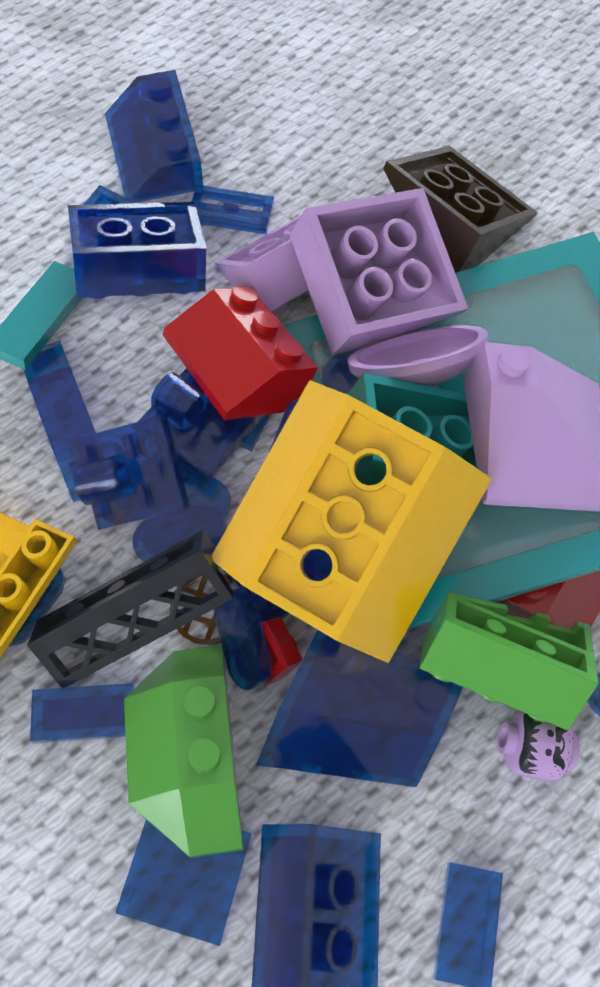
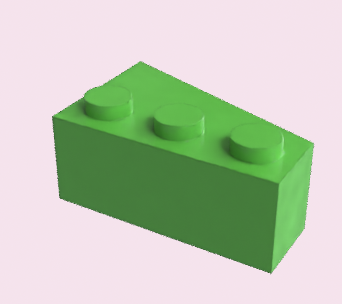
(512, 658)

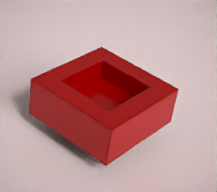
(281, 648)

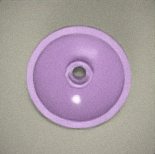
(421, 355)

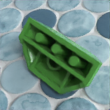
(184, 753)

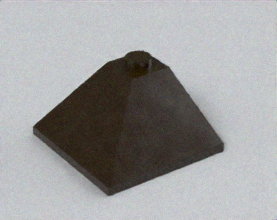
(467, 213)

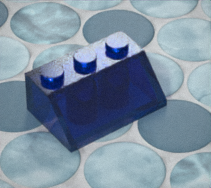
(154, 139)
(137, 249)
(317, 907)

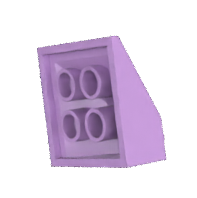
(534, 429)

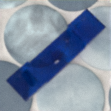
(59, 407)

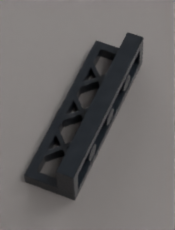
(122, 594)

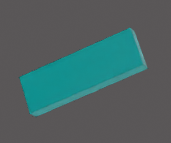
(38, 315)

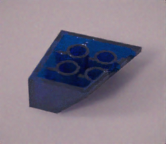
(359, 716)

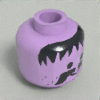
(537, 748)

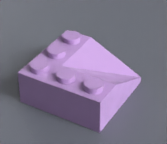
(376, 268)

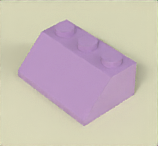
(268, 268)

